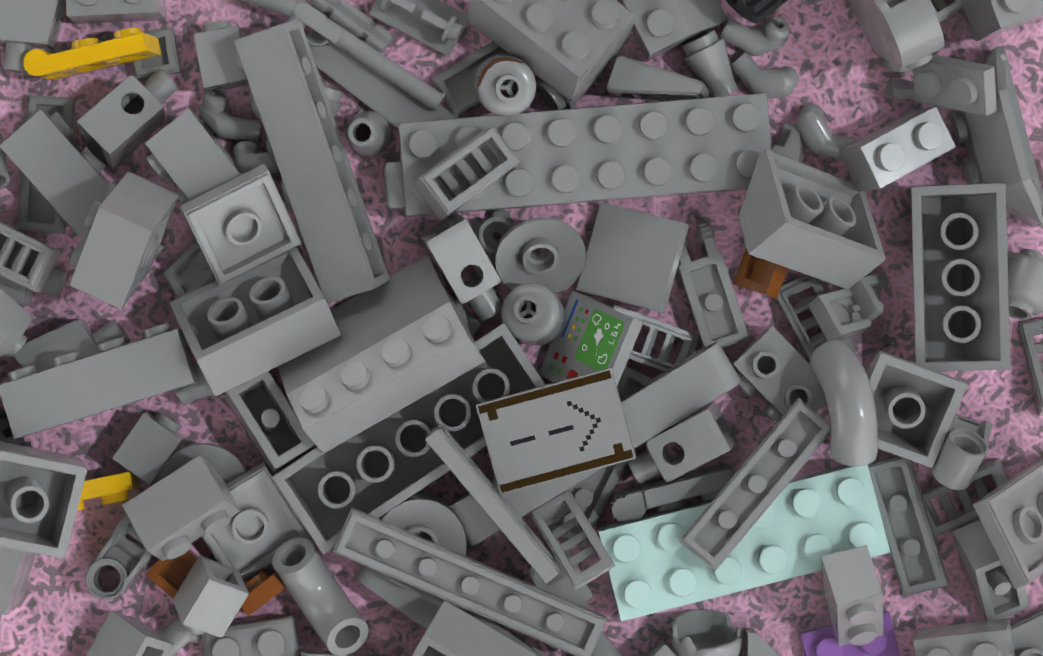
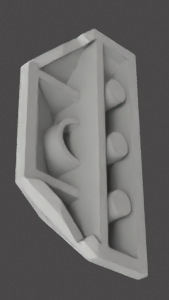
(1000, 146)

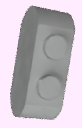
(900, 30)

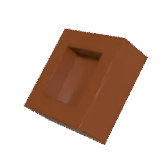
(760, 275)
(172, 572)
(261, 590)

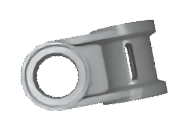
(962, 452)
(124, 555)

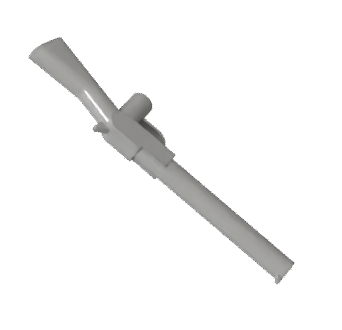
(354, 46)

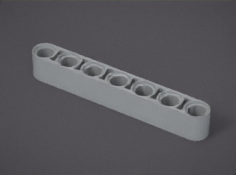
(647, 412)

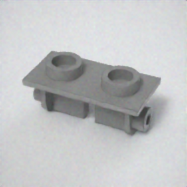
(423, 20)

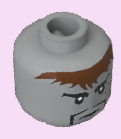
(489, 82)

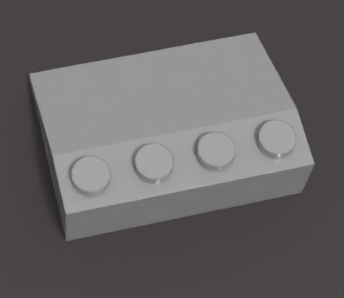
(389, 354)

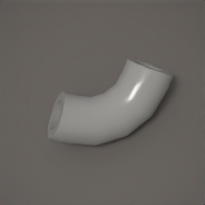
(849, 403)
(320, 596)

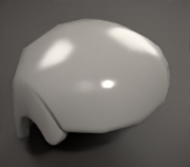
(705, 634)

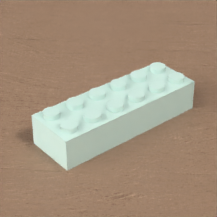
(806, 521)

